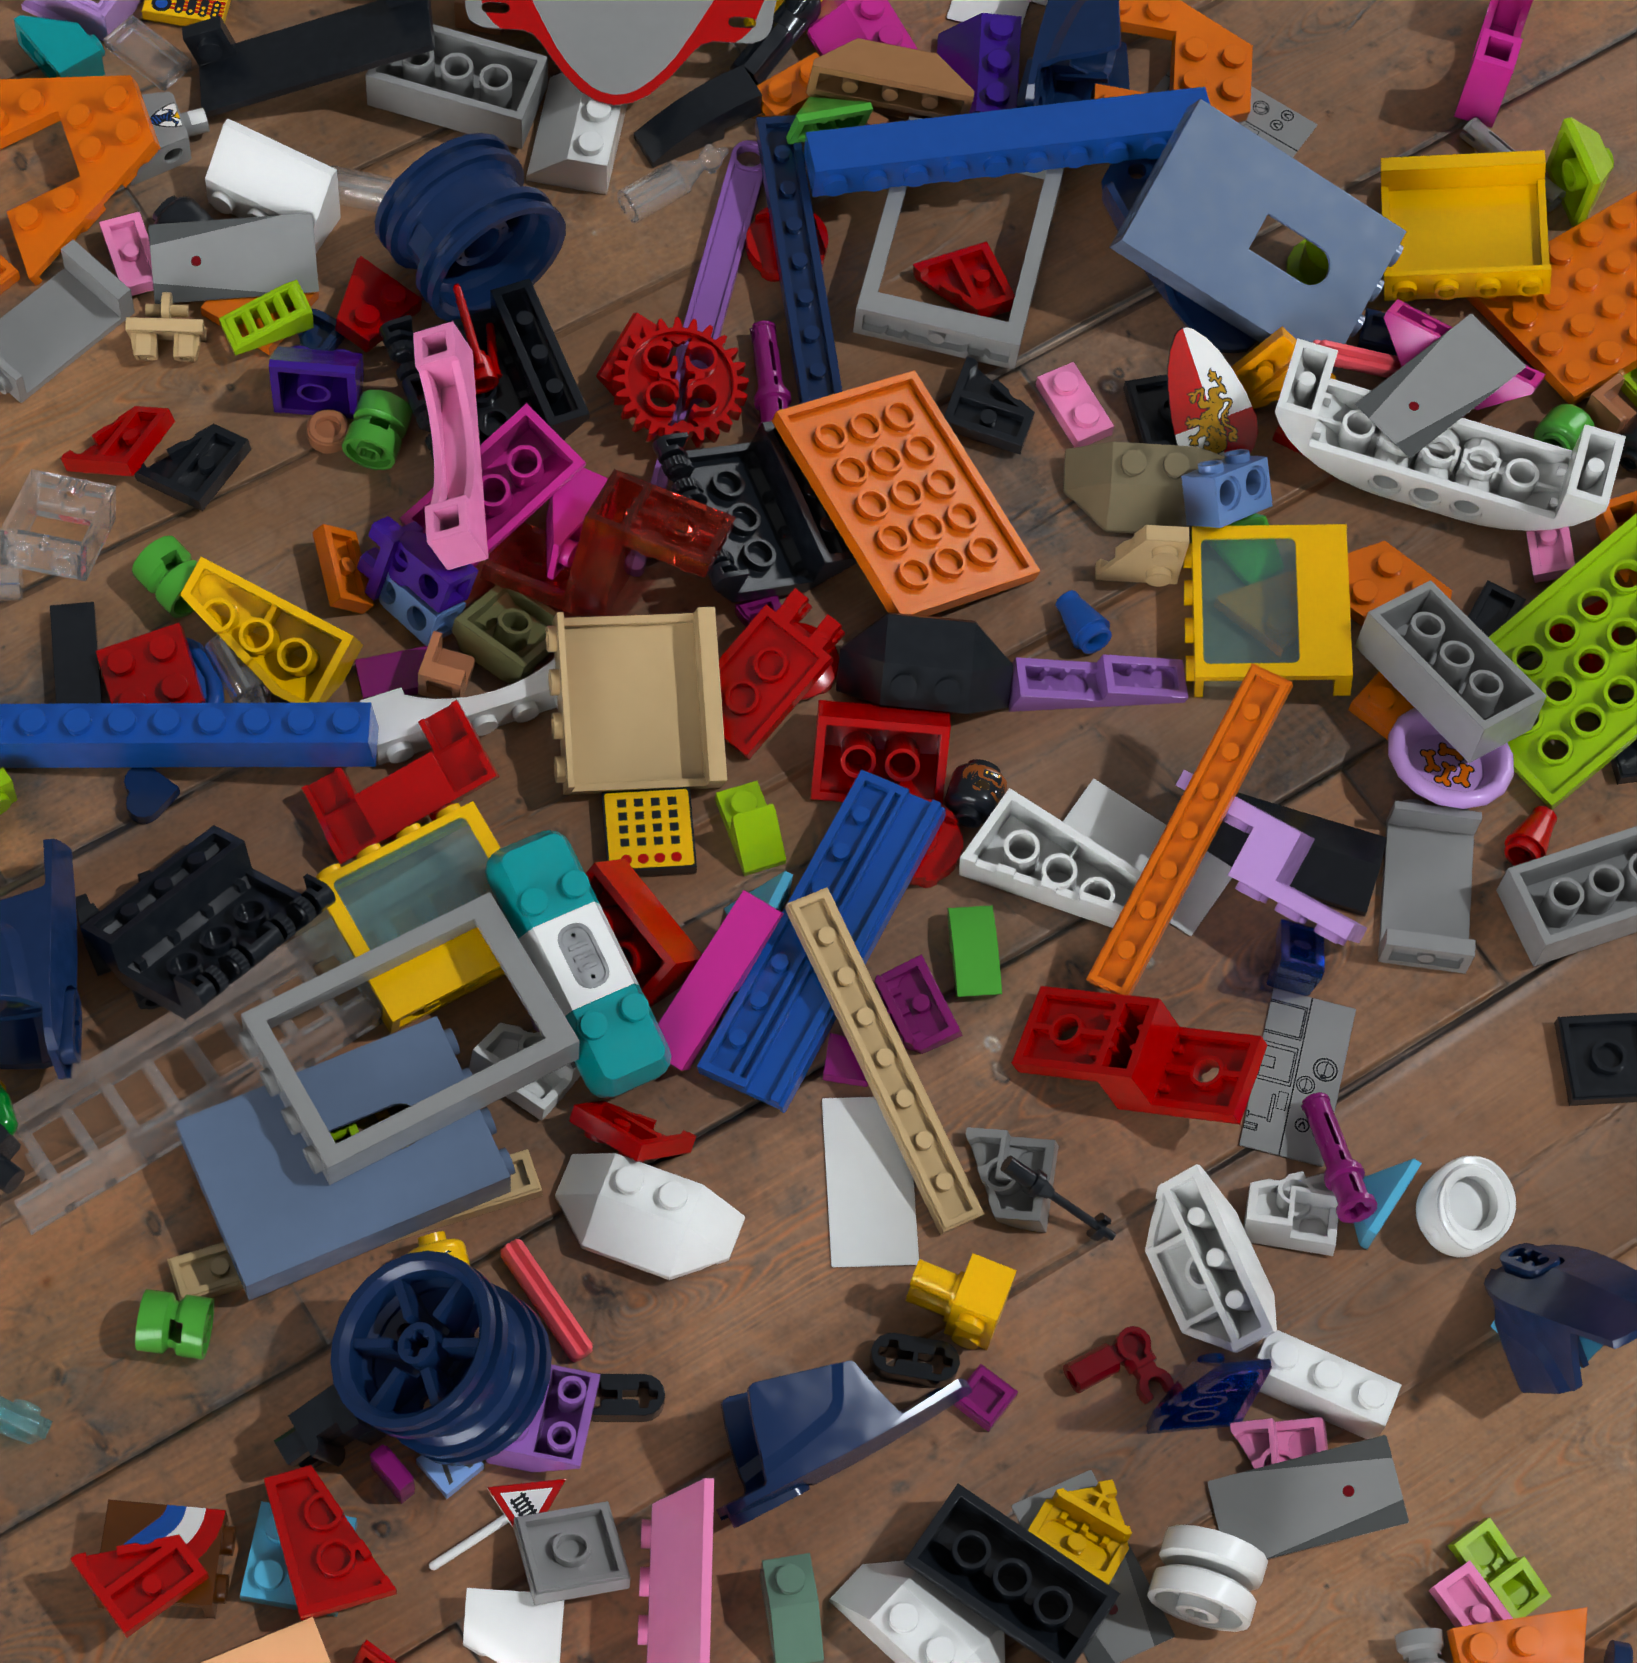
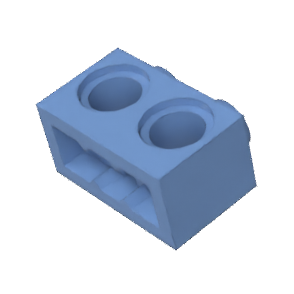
(1226, 489)

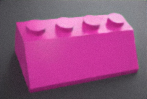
(520, 472)

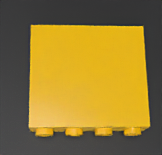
(1469, 225)

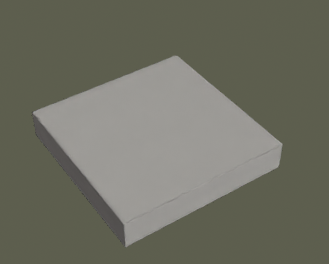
(571, 1553)

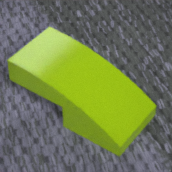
(1506, 1574)

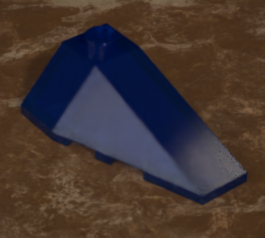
(1210, 1394)

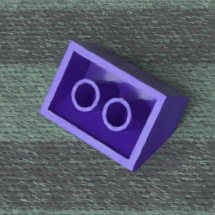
(986, 58)

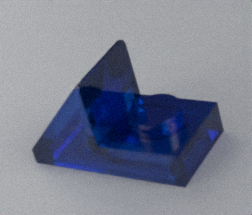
(1298, 959)

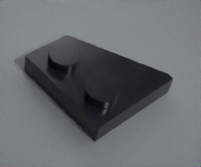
(987, 411)
(197, 466)

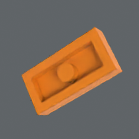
(786, 91)
(338, 559)

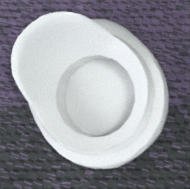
(1466, 1206)

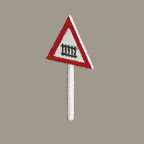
(513, 1501)

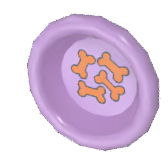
(1439, 771)

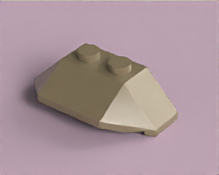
(1131, 483)

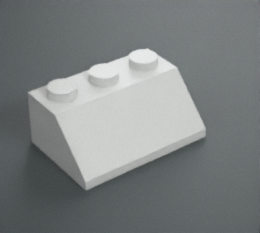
(575, 139)
(265, 178)

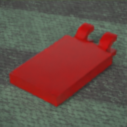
(772, 670)

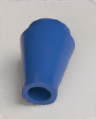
(1085, 625)

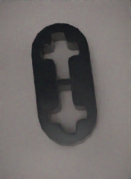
(916, 1349)
(628, 1409)

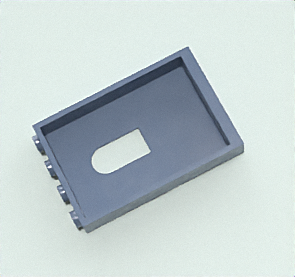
(1209, 204)
(292, 1223)

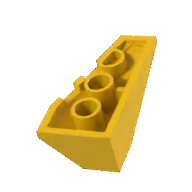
(281, 643)

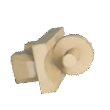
(147, 331)

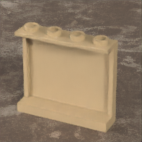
(637, 702)

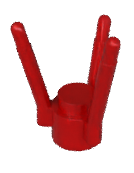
(485, 366)

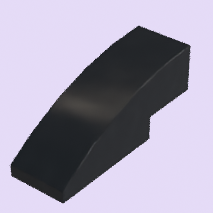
(700, 117)

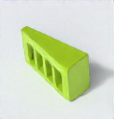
(274, 301)

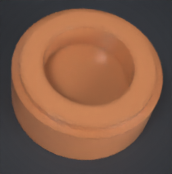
(327, 431)

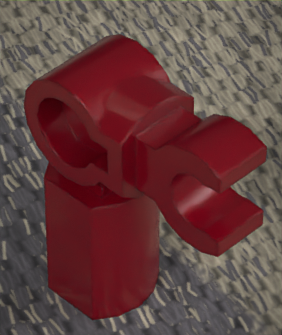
(1130, 1350)

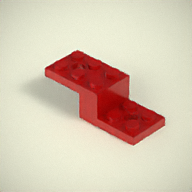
(1140, 1054)

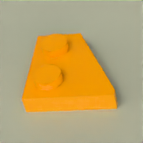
(1265, 368)

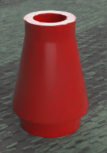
(1531, 837)

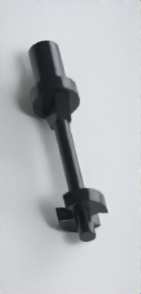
(1036, 1183)

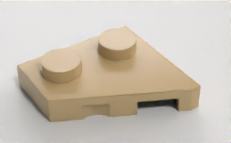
(1149, 557)

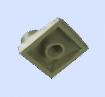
(505, 633)

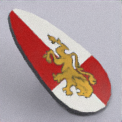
(1206, 397)

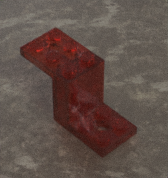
(622, 520)

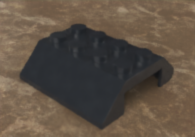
(527, 357)
(780, 525)
(200, 923)

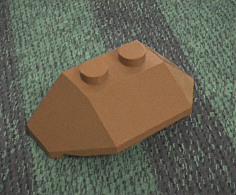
(892, 78)

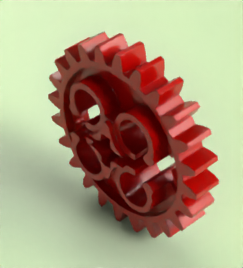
(718, 384)

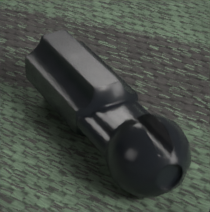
(788, 25)

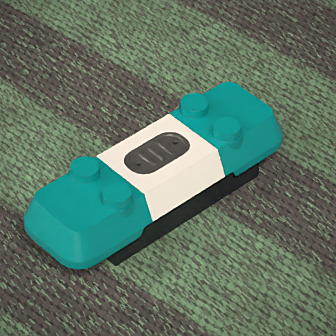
(580, 962)

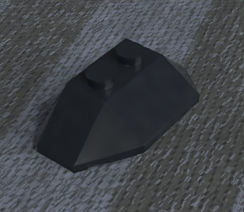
(925, 665)

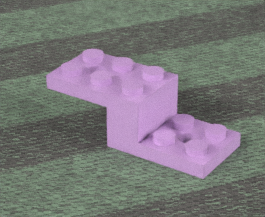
(1270, 864)

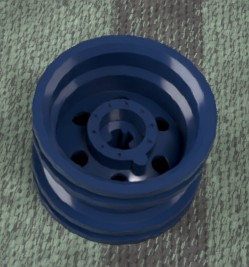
(468, 223)
(414, 1341)

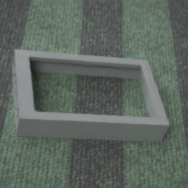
(945, 328)
(443, 1108)

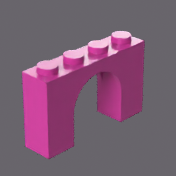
(1493, 60)

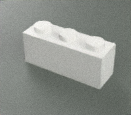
(1327, 1385)

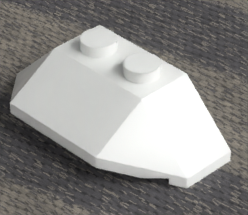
(646, 1215)
(1208, 1264)
(916, 1618)

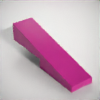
(717, 977)

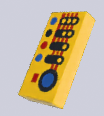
(184, 11)

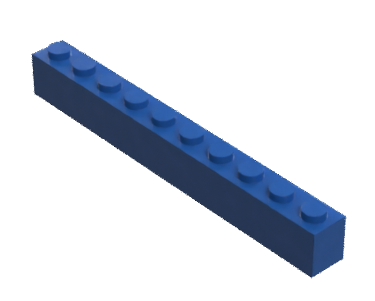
(994, 142)
(188, 735)

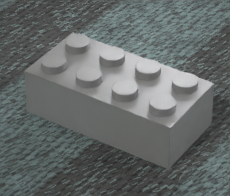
(465, 86)
(1450, 671)
(1574, 897)

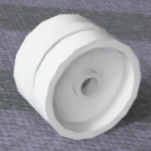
(1207, 1578)

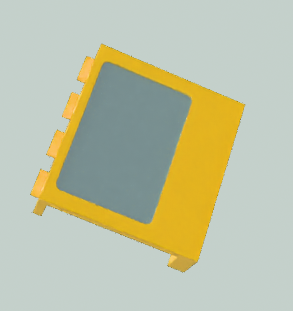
(1269, 601)
(406, 886)

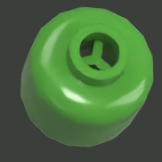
(1562, 426)

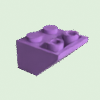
(560, 1427)

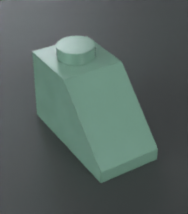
(792, 1609)

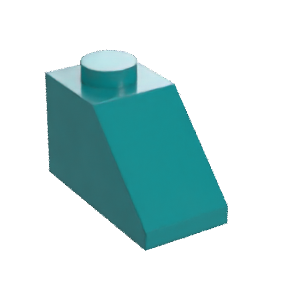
(60, 47)

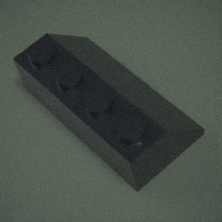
(1012, 1578)

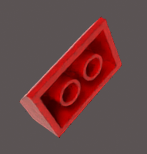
(887, 741)
(645, 930)

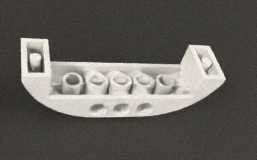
(1463, 473)

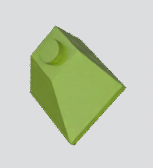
(1579, 167)

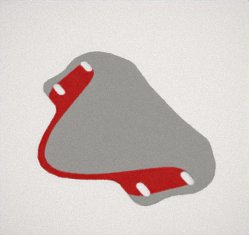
(625, 46)

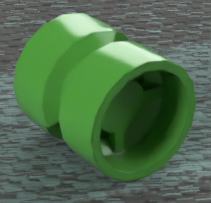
(377, 429)
(164, 571)
(158, 1320)

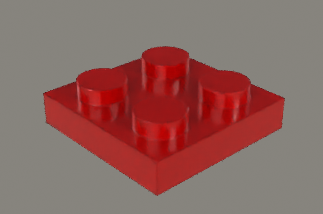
(151, 669)

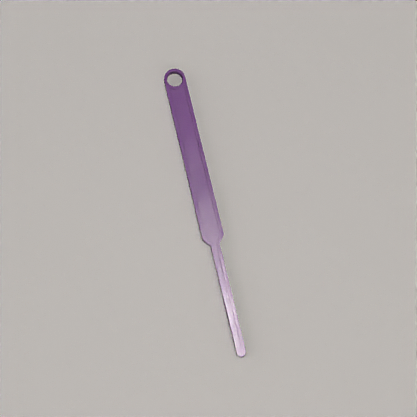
(716, 274)

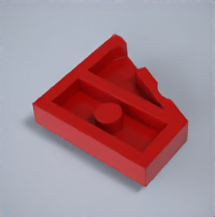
(370, 302)
(123, 444)
(141, 1579)

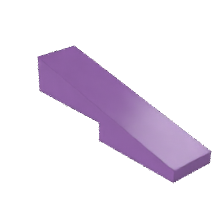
(1108, 683)

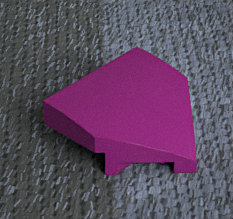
(917, 1006)

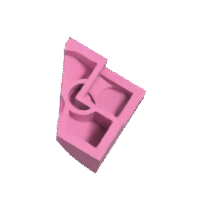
(1275, 1442)

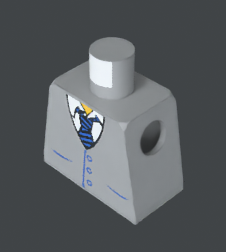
(172, 133)

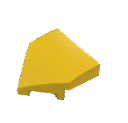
(1085, 1528)

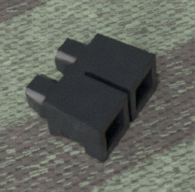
(323, 1431)

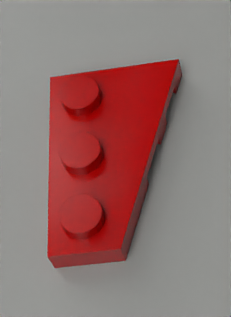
(321, 1549)

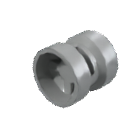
(1421, 1645)

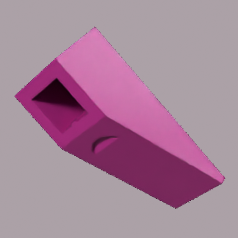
(566, 518)

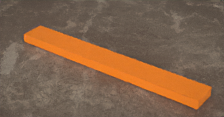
(1190, 831)

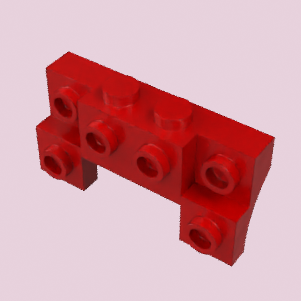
(407, 795)

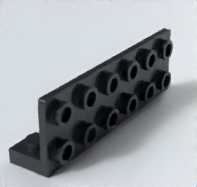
(305, 53)

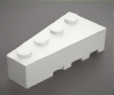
(1048, 862)

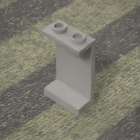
(60, 322)
(1427, 887)

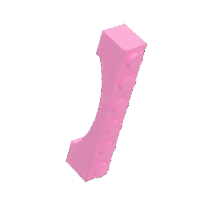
(457, 507)

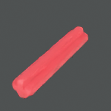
(1362, 359)
(546, 1300)

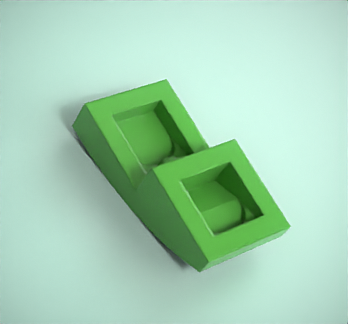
(974, 951)

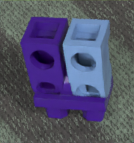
(413, 579)

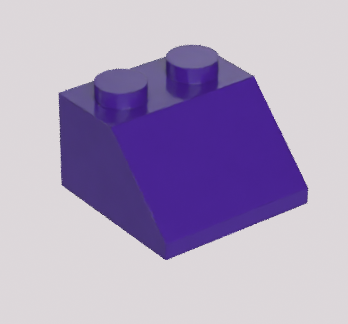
(315, 380)

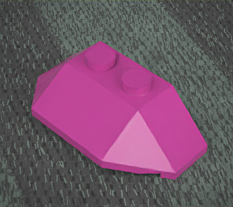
(853, 19)
(1415, 331)

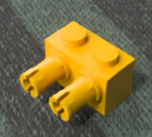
(967, 1300)

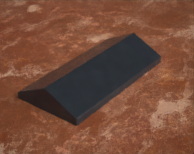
(1337, 868)

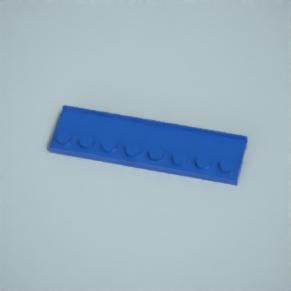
(781, 1006)

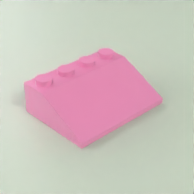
(678, 1576)

